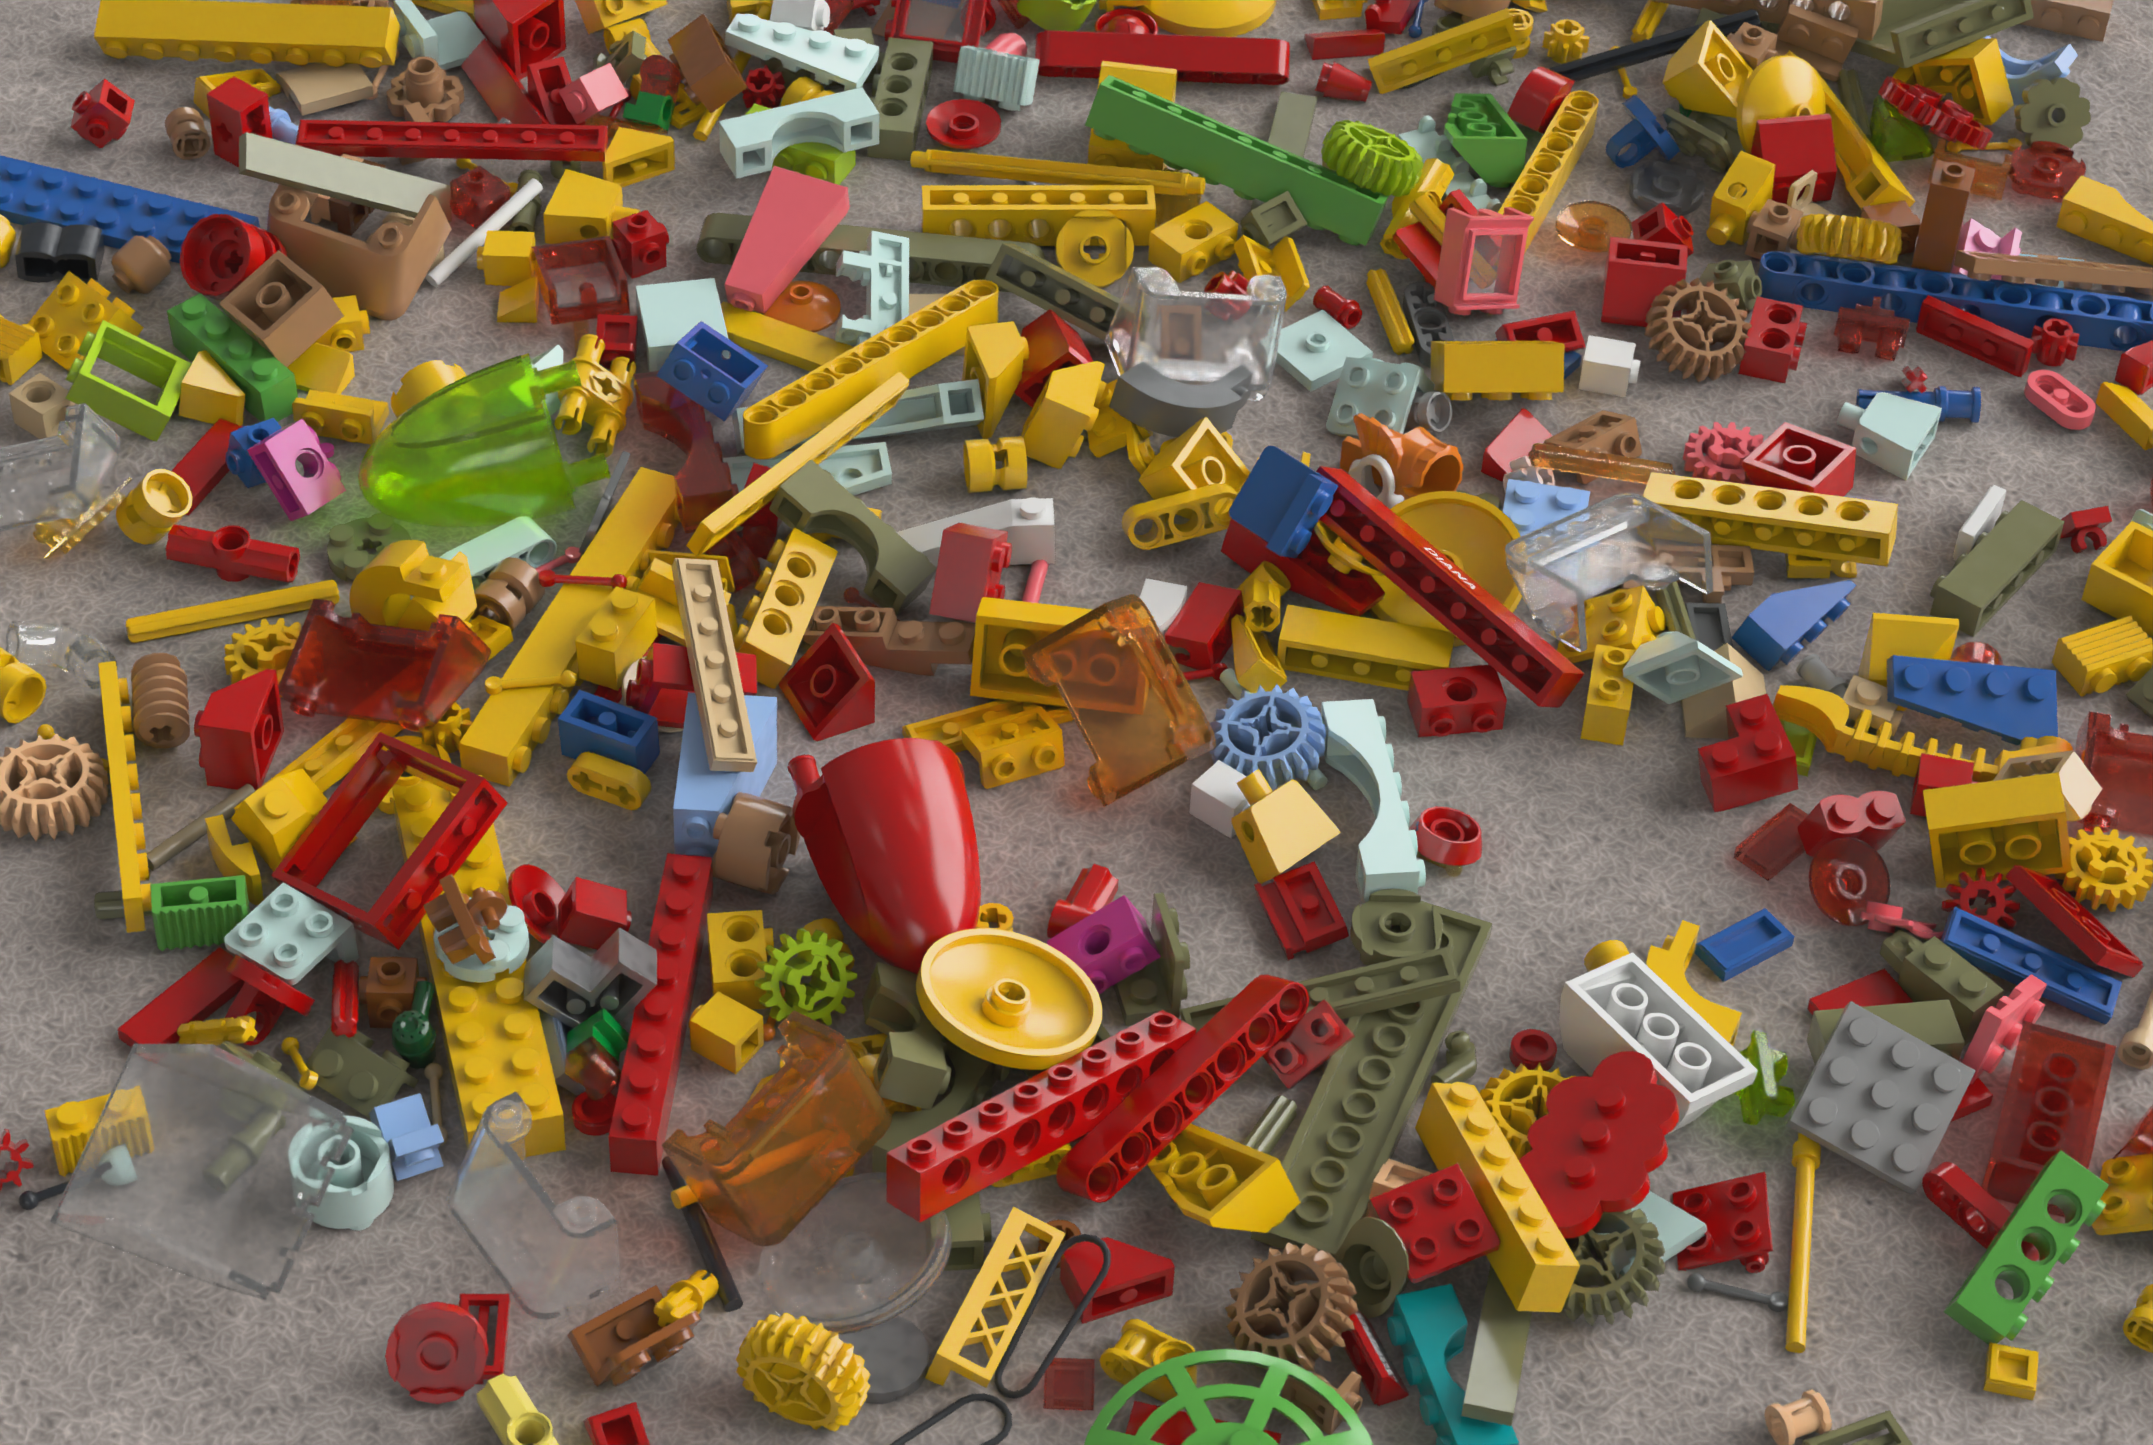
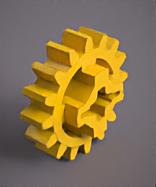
(260, 649)
(2107, 870)

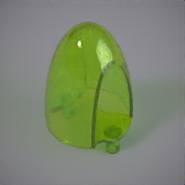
(478, 452)

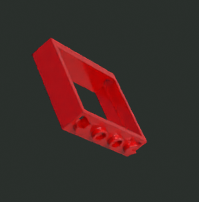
(436, 856)

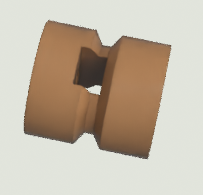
(509, 593)

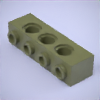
(900, 96)

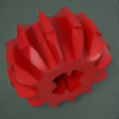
(1965, 896)

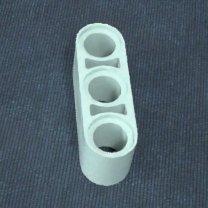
(515, 539)

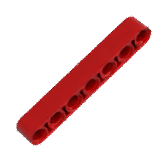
(1195, 57)
(1182, 1088)

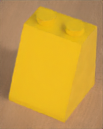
(1115, 152)

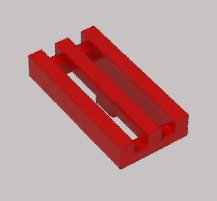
(484, 1302)

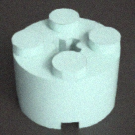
(361, 1180)

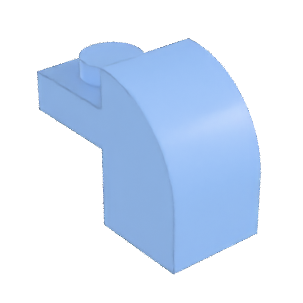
(409, 1136)

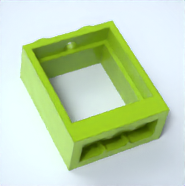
(136, 358)

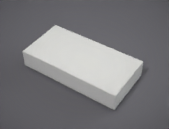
(1981, 520)

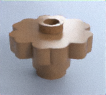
(430, 86)

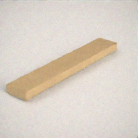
(714, 665)

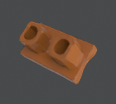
(471, 914)

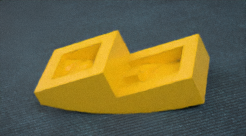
(234, 859)

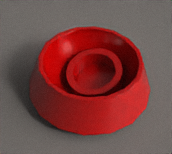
(1126, 22)
(1448, 836)

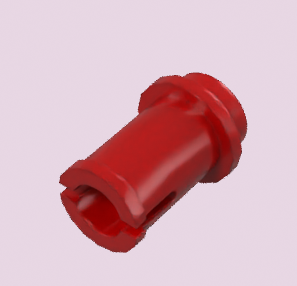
(1342, 310)

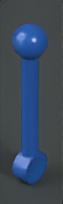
(1415, 30)

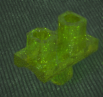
(1764, 1094)

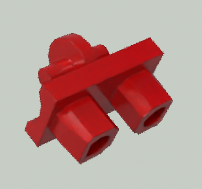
(1308, 1044)

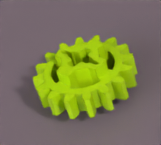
(810, 961)

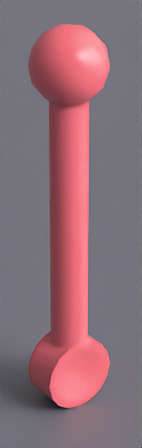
(571, 555)

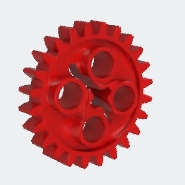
(1926, 108)

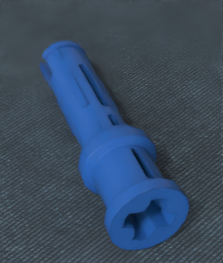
(1953, 402)

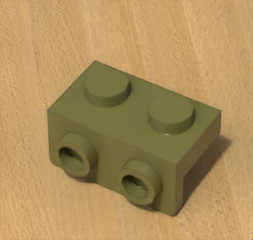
(356, 1073)

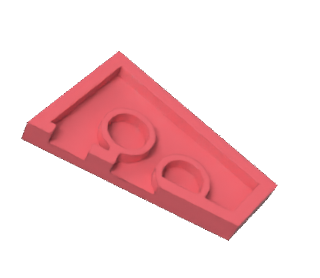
(2003, 1024)

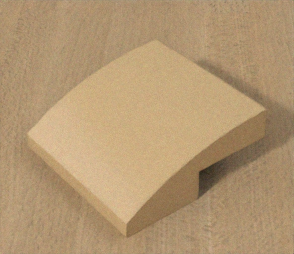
(324, 86)

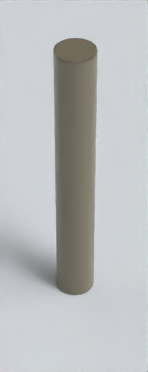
(195, 829)

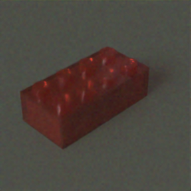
(2046, 1107)

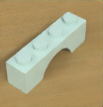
(839, 119)

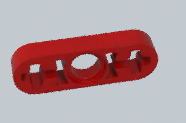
(1962, 1198)

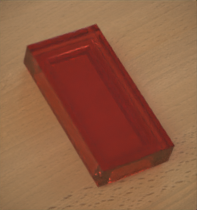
(1773, 844)

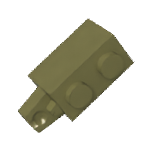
(1938, 973)

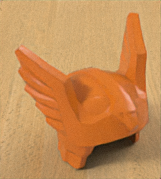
(1416, 458)

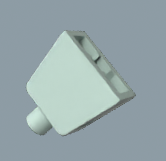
(1891, 431)

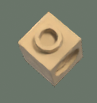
(39, 406)

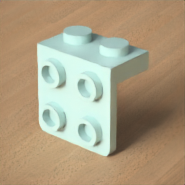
(443, 38)
(1377, 391)
(292, 935)

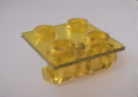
(67, 532)

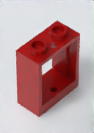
(666, 679)

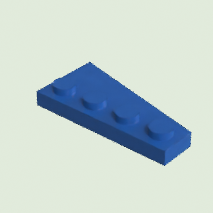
(1979, 695)

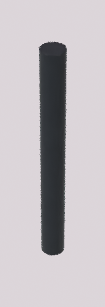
(706, 1243)

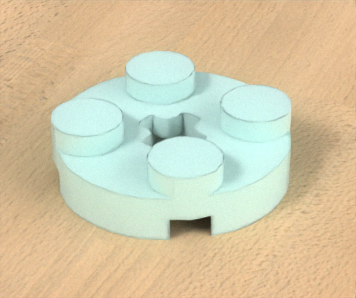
(508, 943)

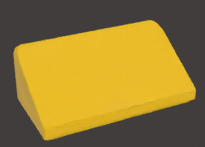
(323, 369)
(2127, 411)

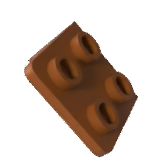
(627, 1337)

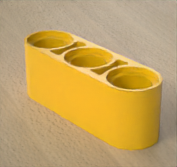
(1163, 511)

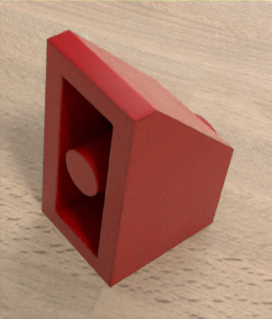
(1131, 1281)

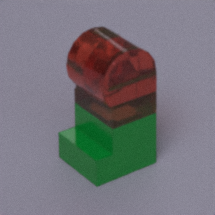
(656, 93)
(595, 1054)

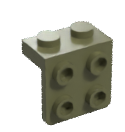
(1706, 135)

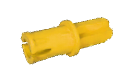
(686, 1297)

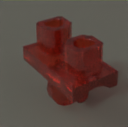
(1873, 326)
(754, 544)

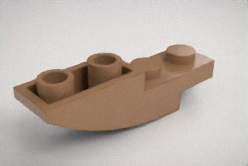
(895, 644)

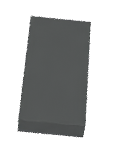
(1710, 624)

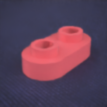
(2060, 399)

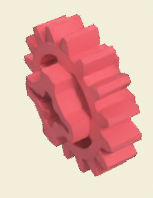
(1724, 453)

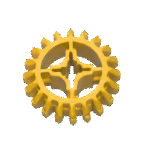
(1849, 238)
(1516, 1099)
(803, 1372)

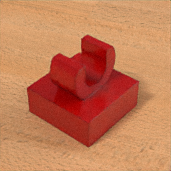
(2088, 524)

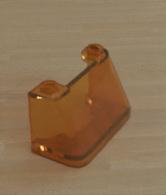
(1123, 696)

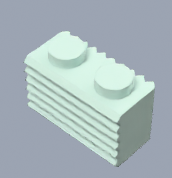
(996, 76)

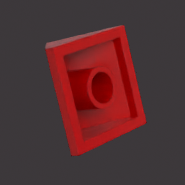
(831, 687)

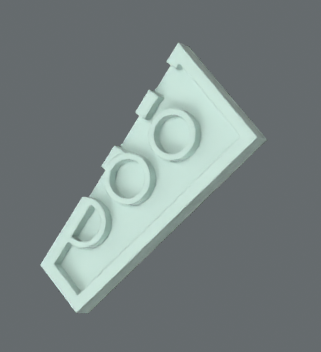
(798, 48)
(853, 466)

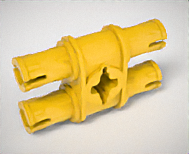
(600, 399)

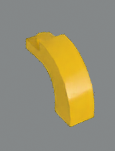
(402, 570)
(1671, 965)

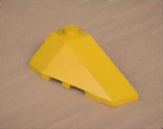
(1224, 1181)

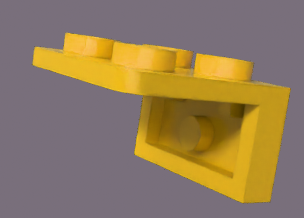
(74, 311)
(1618, 620)
(2127, 1196)

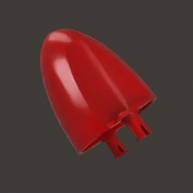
(892, 843)

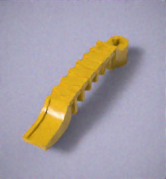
(1828, 713)

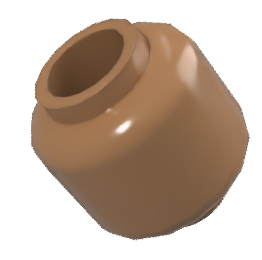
(141, 264)

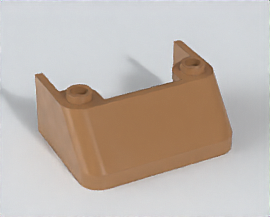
(380, 272)

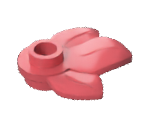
(1887, 917)

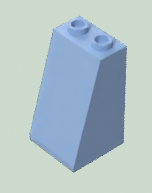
(707, 793)

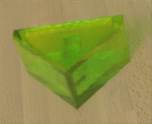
(1895, 135)

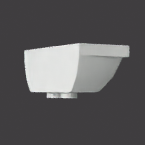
(1635, 1010)

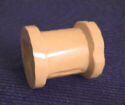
(1798, 1418)

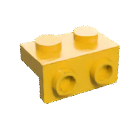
(1280, 261)

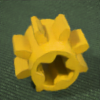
(1565, 41)
(449, 729)

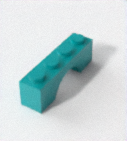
(1430, 1333)

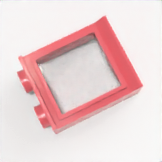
(1481, 260)

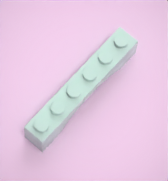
(916, 411)
(1359, 751)

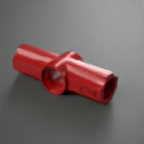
(232, 553)

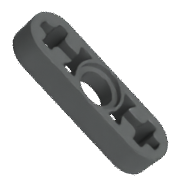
(1432, 313)

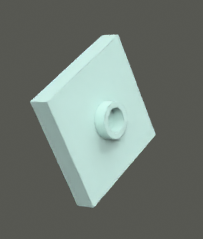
(1317, 349)

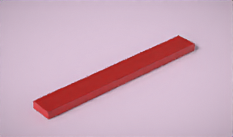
(455, 140)

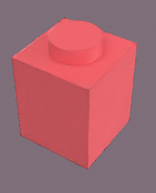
(593, 93)

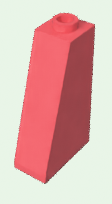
(784, 233)

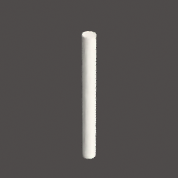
(477, 238)

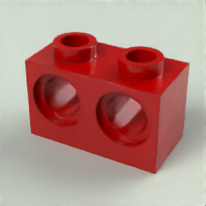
(1773, 340)

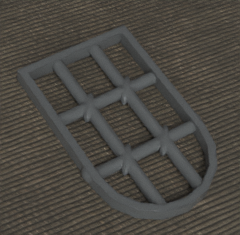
(605, 500)

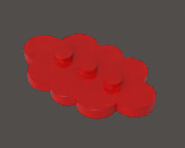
(1600, 1141)

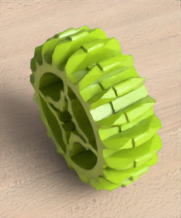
(1372, 158)

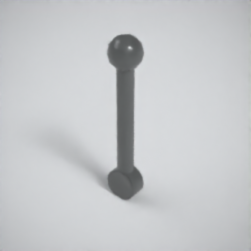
(1776, 1301)

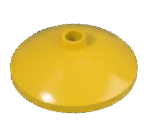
(1778, 89)

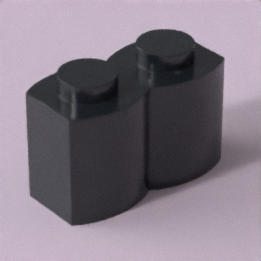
(49, 252)

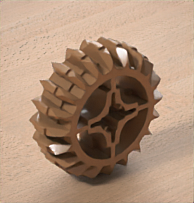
(1687, 339)
(1309, 1314)

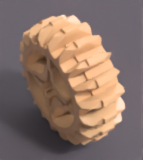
(39, 786)

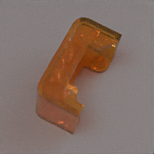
(788, 1140)

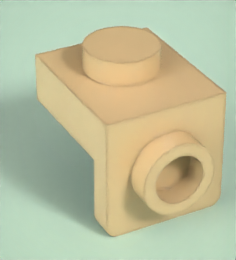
(1869, 695)

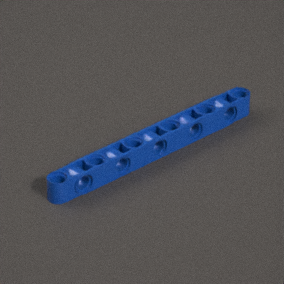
(1838, 282)

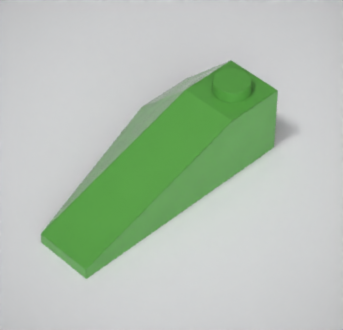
(1486, 138)

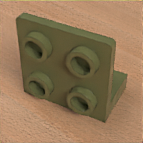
(1163, 981)

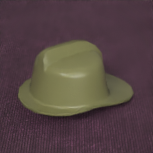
(1374, 1264)

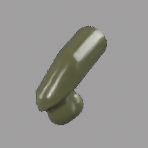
(1460, 1059)

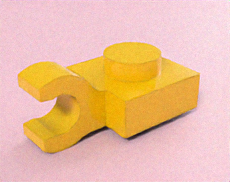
(1814, 567)

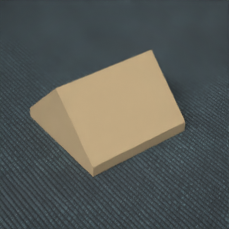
(1706, 712)

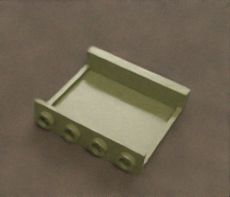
(1927, 28)

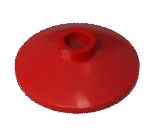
(963, 124)
(538, 898)

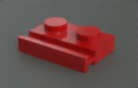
(1301, 910)

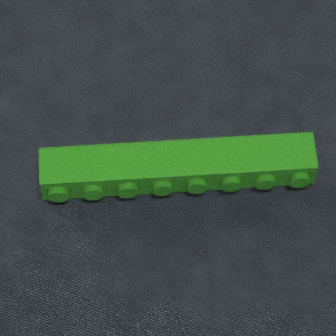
(1233, 159)

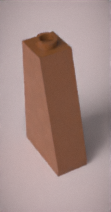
(1943, 217)

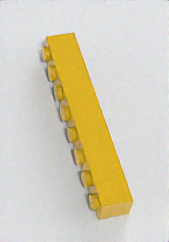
(248, 32)

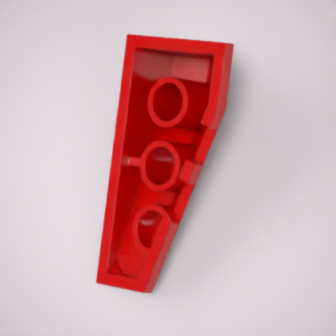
(1308, 573)

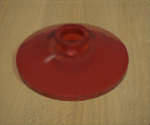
(1863, 875)

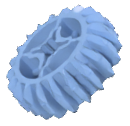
(1274, 731)

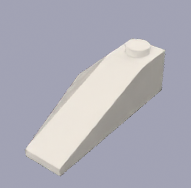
(1026, 520)

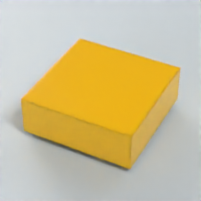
(2011, 1371)

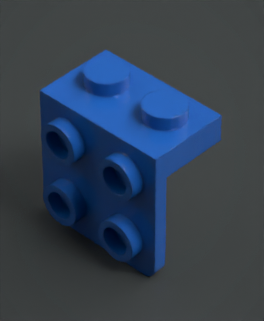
(1282, 501)

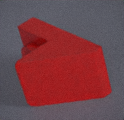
(543, 83)

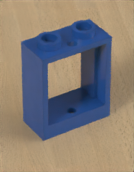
(706, 376)

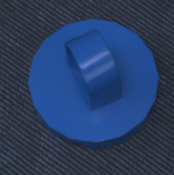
(1642, 133)

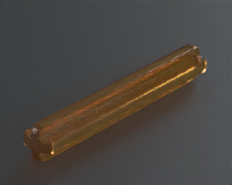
(1596, 463)

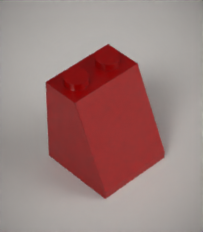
(522, 30)

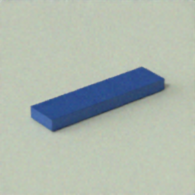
(2017, 958)

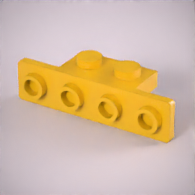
(1114, 431)

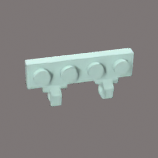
(886, 278)

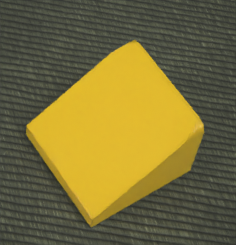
(519, 302)

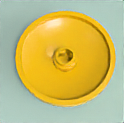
(1209, 17)
(1469, 535)
(1008, 998)

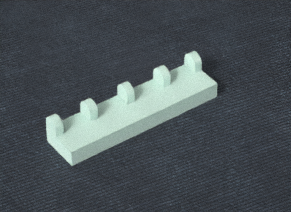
(1431, 145)

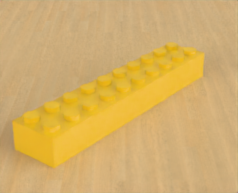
(486, 1027)

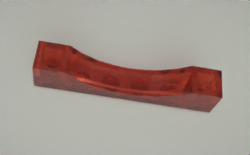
(704, 479)

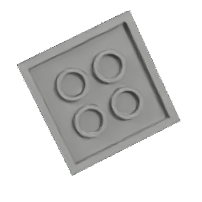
(1880, 1098)

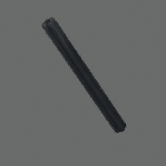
(1648, 49)

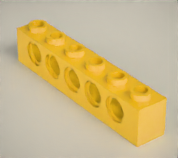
(1032, 211)
(1781, 518)

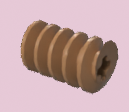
(160, 701)

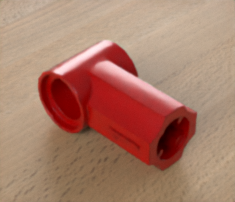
(1090, 893)

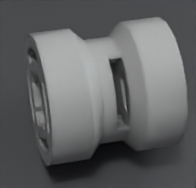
(1429, 411)

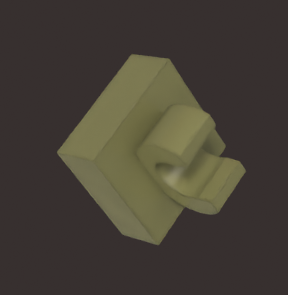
(1495, 66)

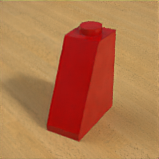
(1051, 347)

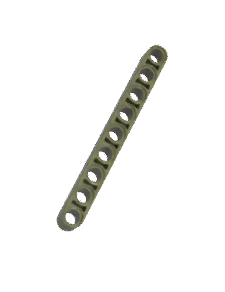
(932, 257)

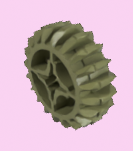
(1628, 1237)

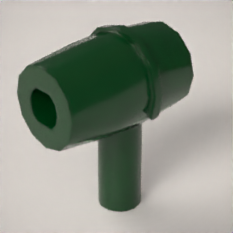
(412, 1032)

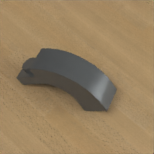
(1174, 407)

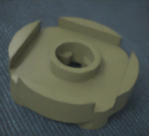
(350, 539)
(1389, 907)

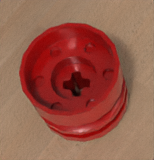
(224, 253)

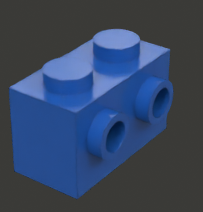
(609, 731)

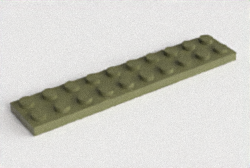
(1368, 1101)

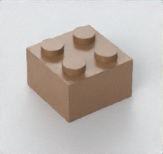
(282, 308)

